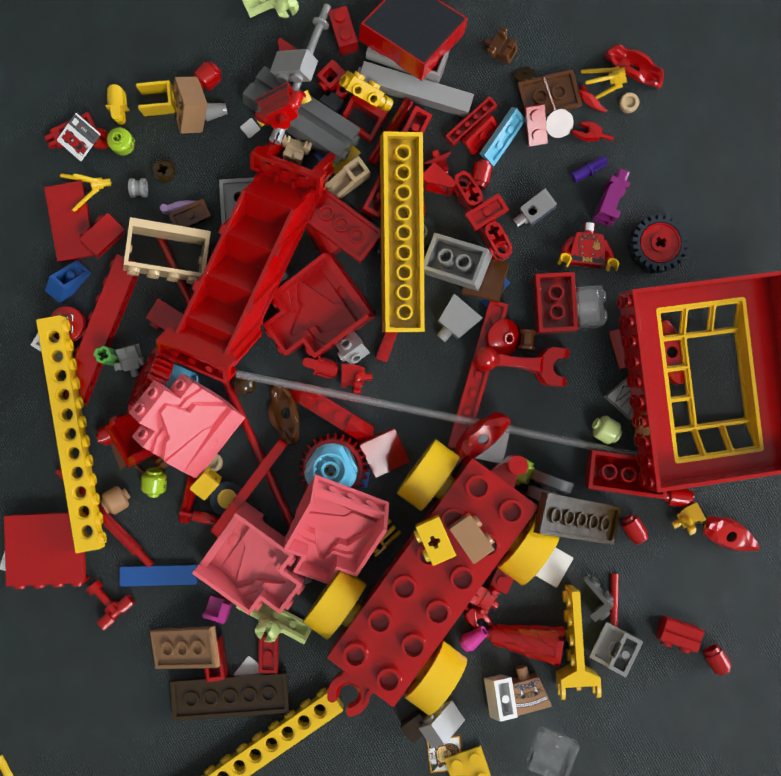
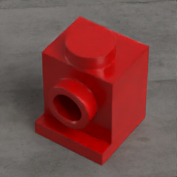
(331, 70)

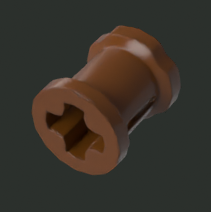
(527, 339)

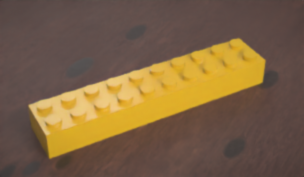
(402, 231)

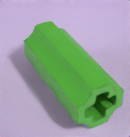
(106, 355)

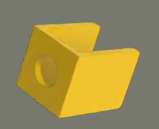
(158, 108)

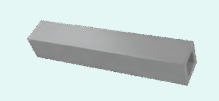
(420, 92)

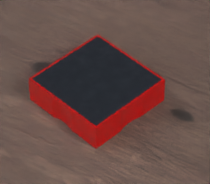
(413, 32)

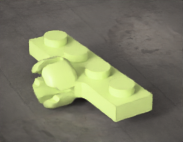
(256, 7)
(276, 623)

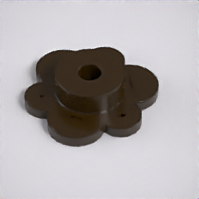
(524, 74)

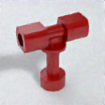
(113, 608)

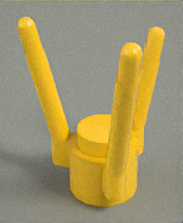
(616, 77)

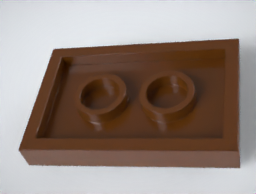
(562, 88)

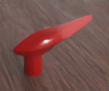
(590, 100)

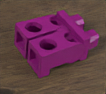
(614, 190)

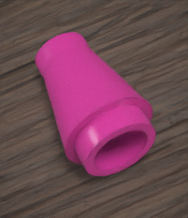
(471, 639)

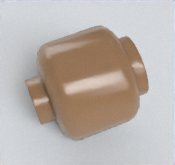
(115, 500)

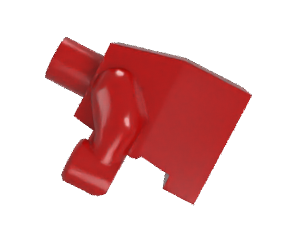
(355, 376)
(485, 599)

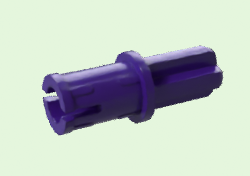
(588, 169)

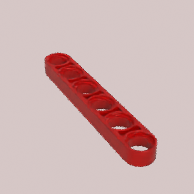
(248, 488)

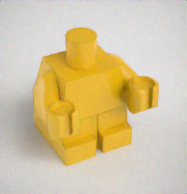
(689, 517)

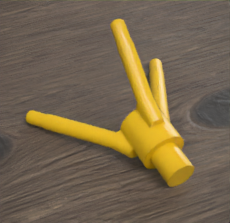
(95, 183)

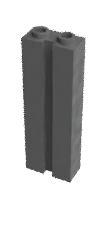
(315, 121)

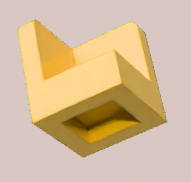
(206, 483)

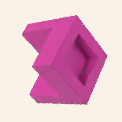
(217, 609)

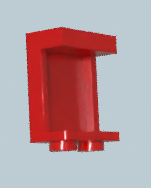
(121, 432)

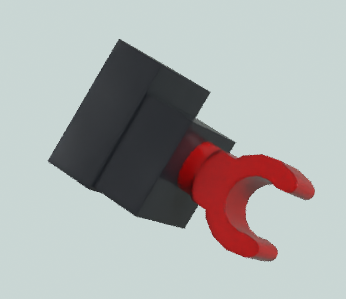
(335, 100)

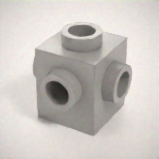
(352, 349)

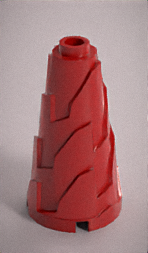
(534, 641)

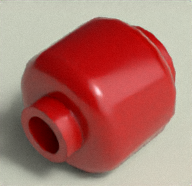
(208, 75)

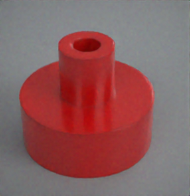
(101, 142)

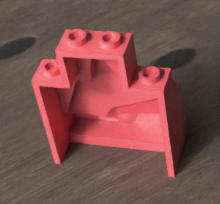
(184, 423)
(335, 530)
(250, 564)

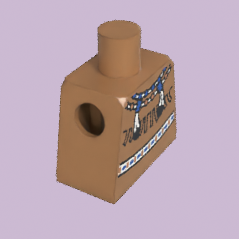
(529, 692)

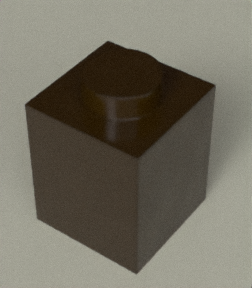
(411, 725)

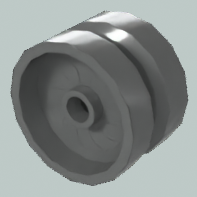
(548, 484)

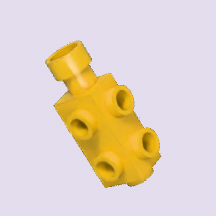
(366, 90)

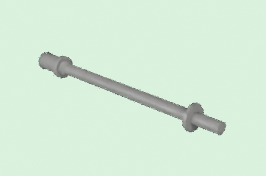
(320, 24)

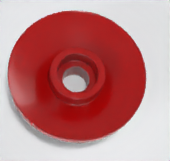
(498, 335)

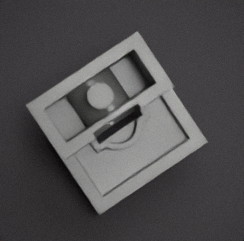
(623, 653)

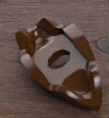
(287, 427)

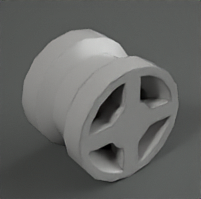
(138, 187)

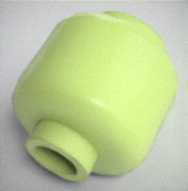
(606, 430)

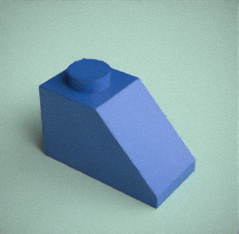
(67, 281)

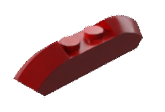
(334, 414)

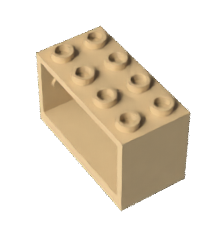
(169, 232)

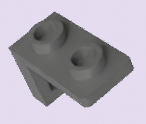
(602, 611)

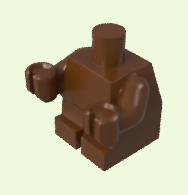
(501, 47)

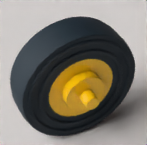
(223, 496)

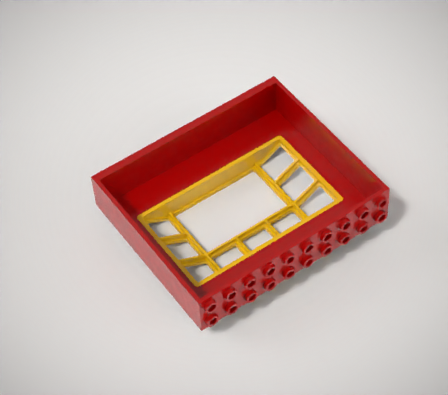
(759, 366)

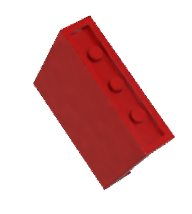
(42, 551)

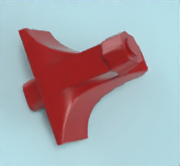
(439, 160)

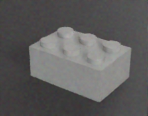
(456, 261)

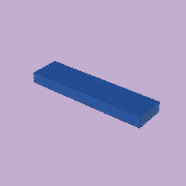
(158, 575)

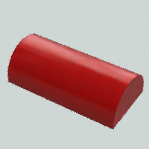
(616, 474)

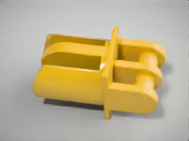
(117, 103)
(377, 551)

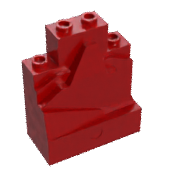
(317, 308)

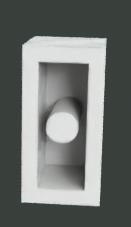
(500, 697)

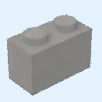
(294, 66)
(441, 725)

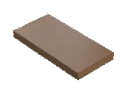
(185, 648)

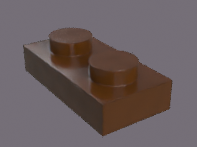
(190, 214)

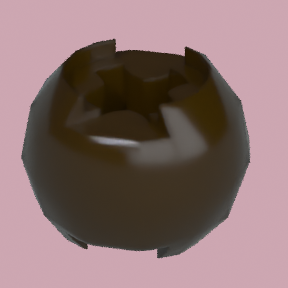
(157, 169)
(243, 386)

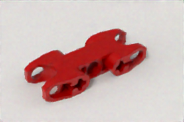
(493, 228)

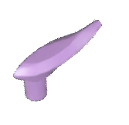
(174, 206)

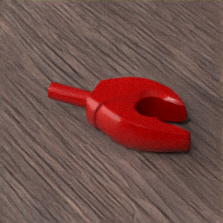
(594, 132)
(200, 517)
(472, 616)

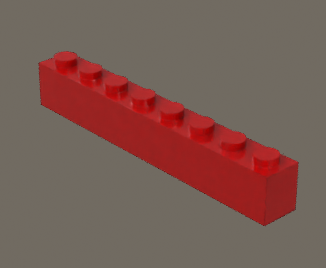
(102, 325)

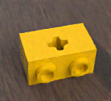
(437, 553)

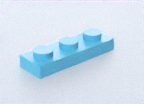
(503, 136)

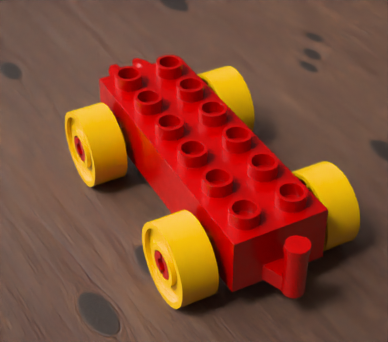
(398, 630)

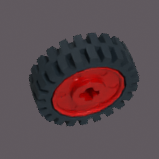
(653, 230)

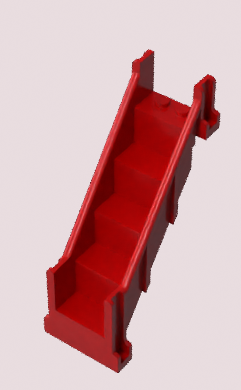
(246, 264)

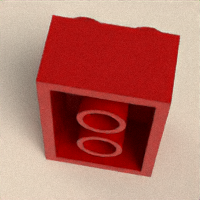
(555, 303)

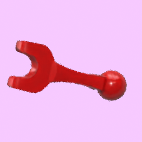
(541, 365)

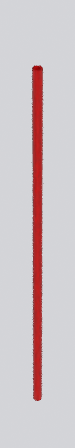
(234, 399)

